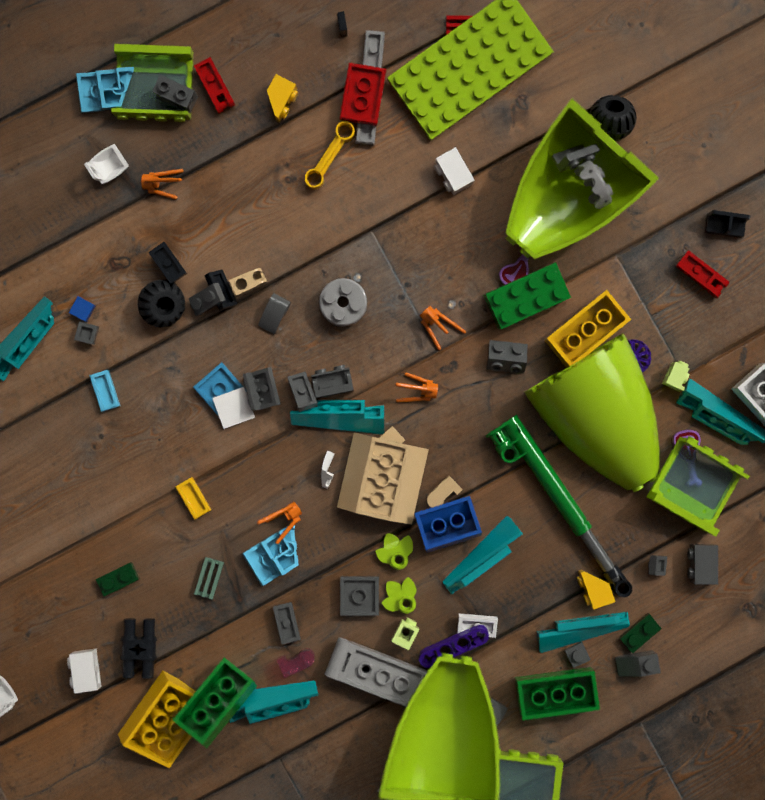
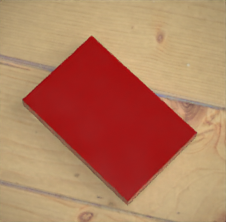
(362, 94)

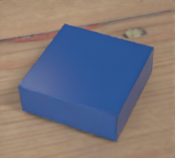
(82, 309)

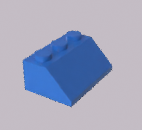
(448, 524)

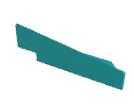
(25, 337)
(342, 415)
(719, 415)
(484, 555)
(580, 629)
(276, 701)

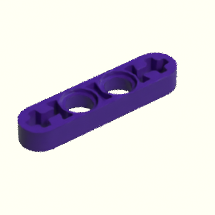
(451, 642)

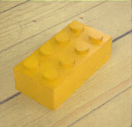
(587, 329)

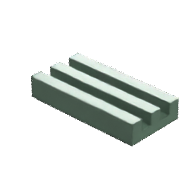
(202, 574)

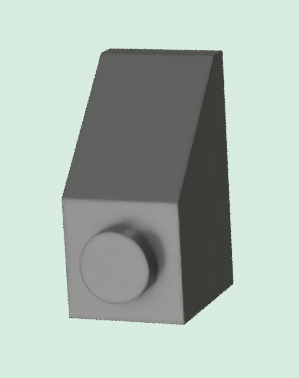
(638, 664)

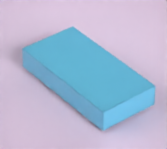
(104, 390)

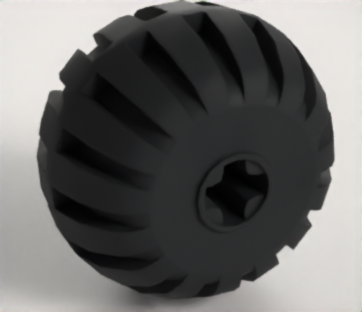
(615, 116)
(172, 306)

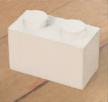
(454, 171)
(84, 670)

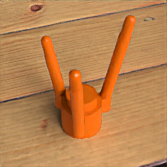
(152, 181)
(431, 317)
(428, 389)
(291, 511)

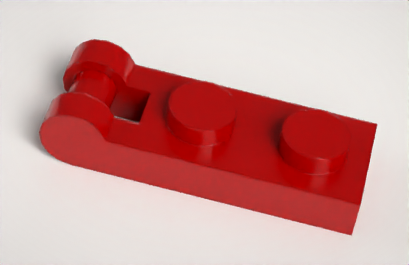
(214, 84)
(702, 273)

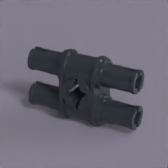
(147, 642)

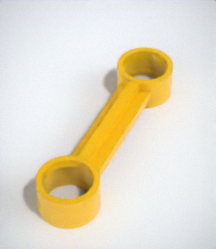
(330, 155)

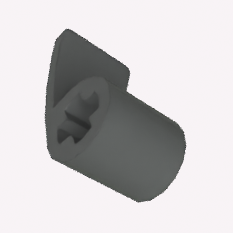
(273, 313)

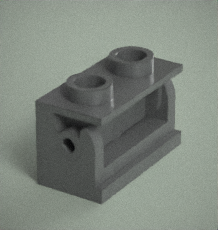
(175, 94)
(332, 382)
(703, 564)

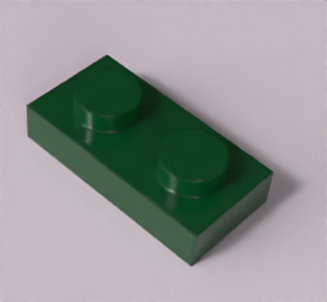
(117, 579)
(640, 633)

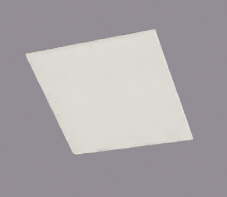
(233, 407)

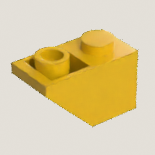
(281, 94)
(597, 590)

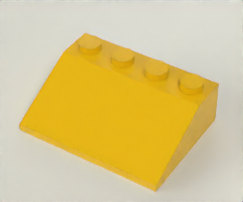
(151, 725)

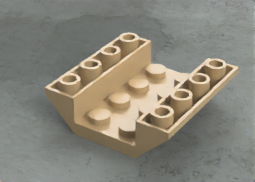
(382, 478)

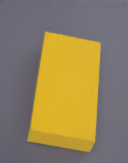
(193, 498)

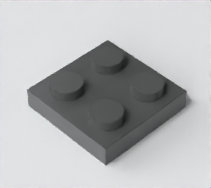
(359, 595)

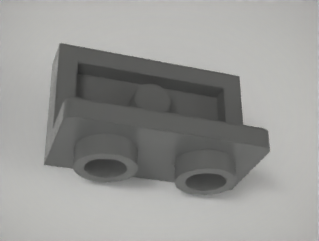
(574, 157)
(507, 356)
(261, 389)

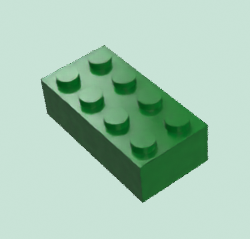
(527, 296)
(557, 693)
(215, 702)

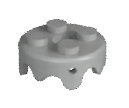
(593, 177)
(346, 315)

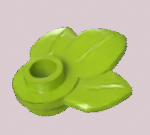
(394, 547)
(399, 593)

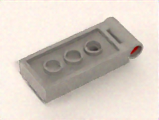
(386, 675)

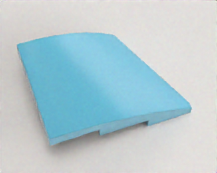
(103, 88)
(272, 559)

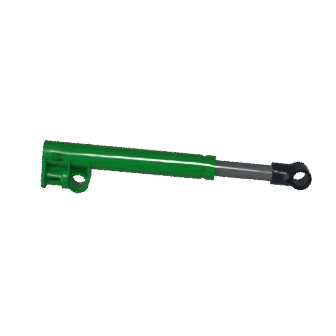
(517, 438)

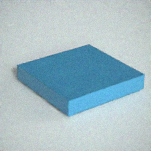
(216, 383)

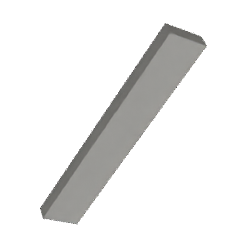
(372, 57)

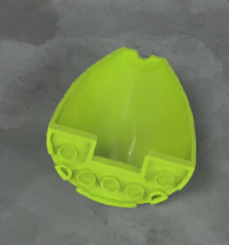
(554, 206)
(604, 414)
(445, 738)

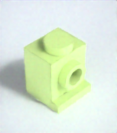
(676, 376)
(405, 640)

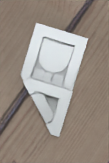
(326, 476)

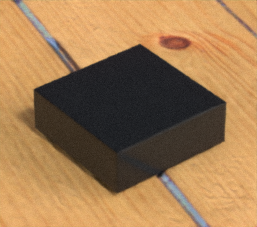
(342, 24)

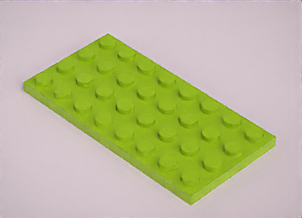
(469, 66)

